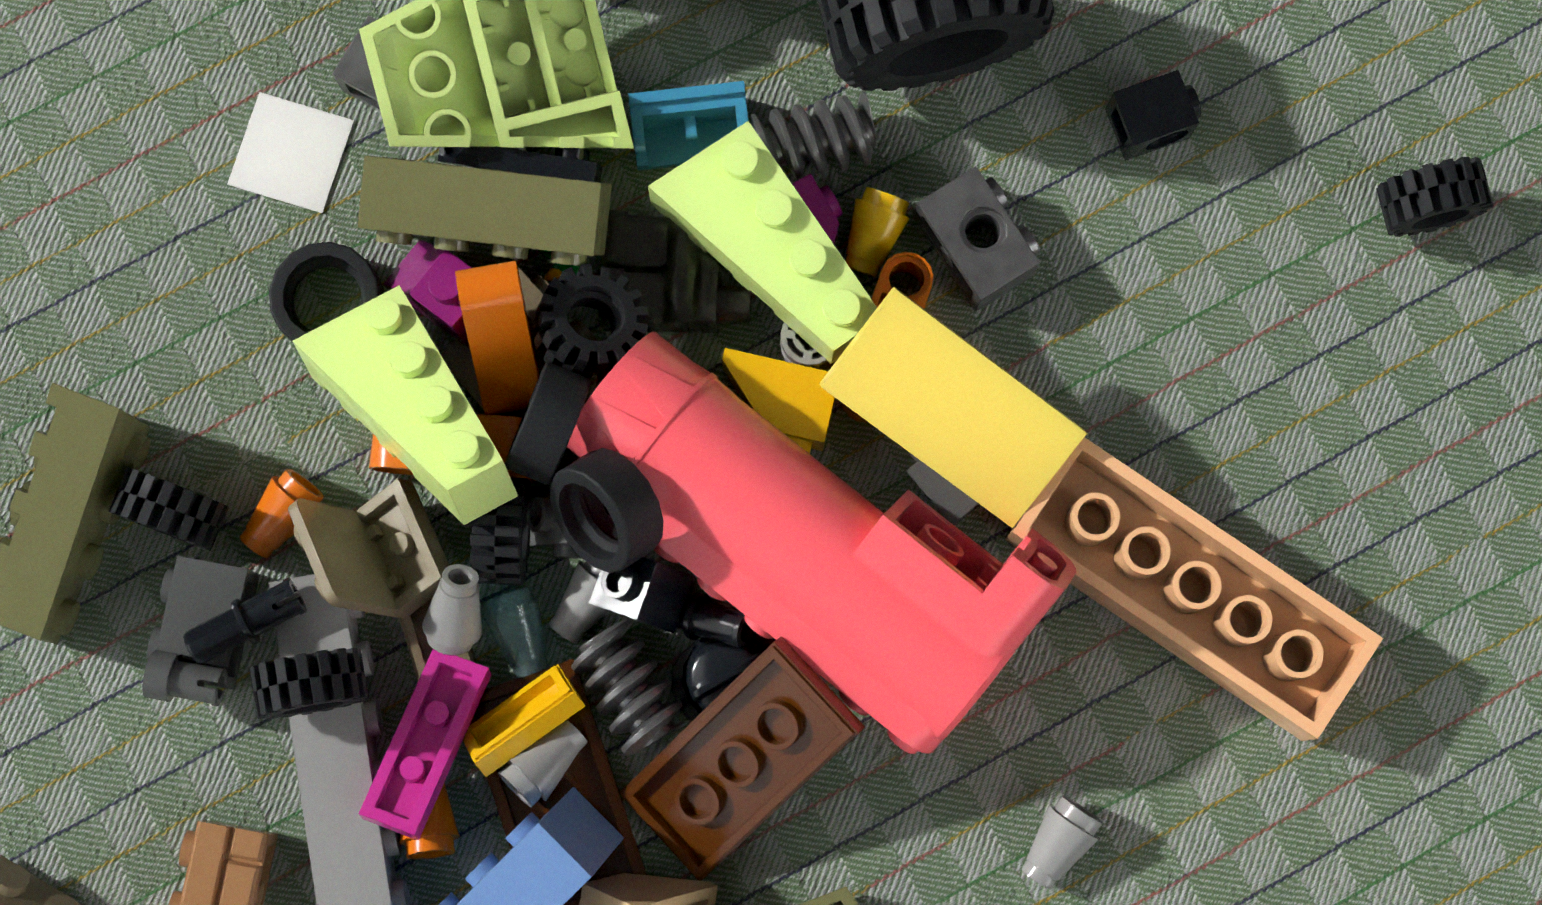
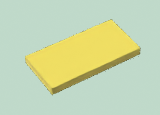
(952, 407)

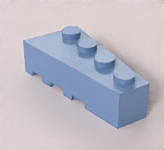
(547, 858)

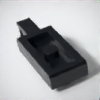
(566, 163)

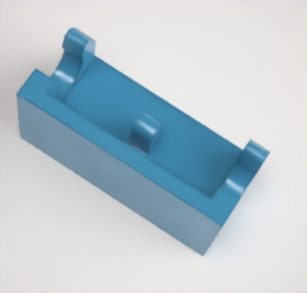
(683, 121)

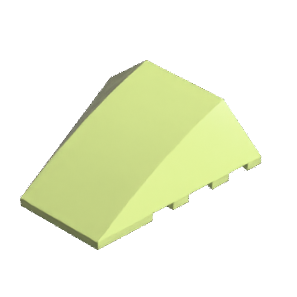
(495, 75)

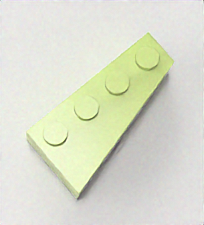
(760, 229)
(404, 393)

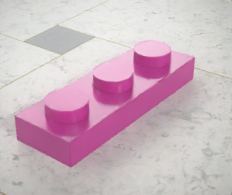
(425, 744)

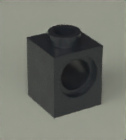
(1153, 114)
(644, 593)

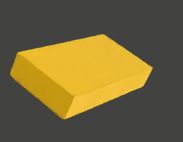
(522, 720)

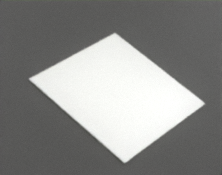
(290, 152)

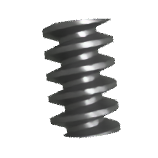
(821, 136)
(627, 688)

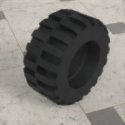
(927, 40)

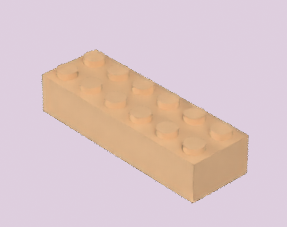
(1200, 591)

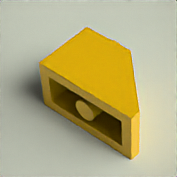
(783, 394)

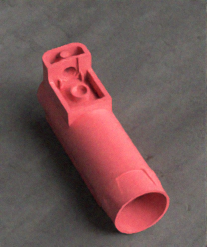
(872, 600)

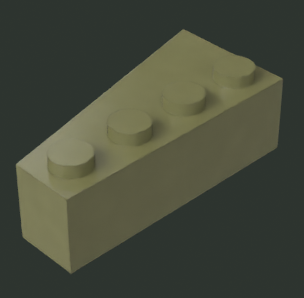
(484, 207)
(65, 512)

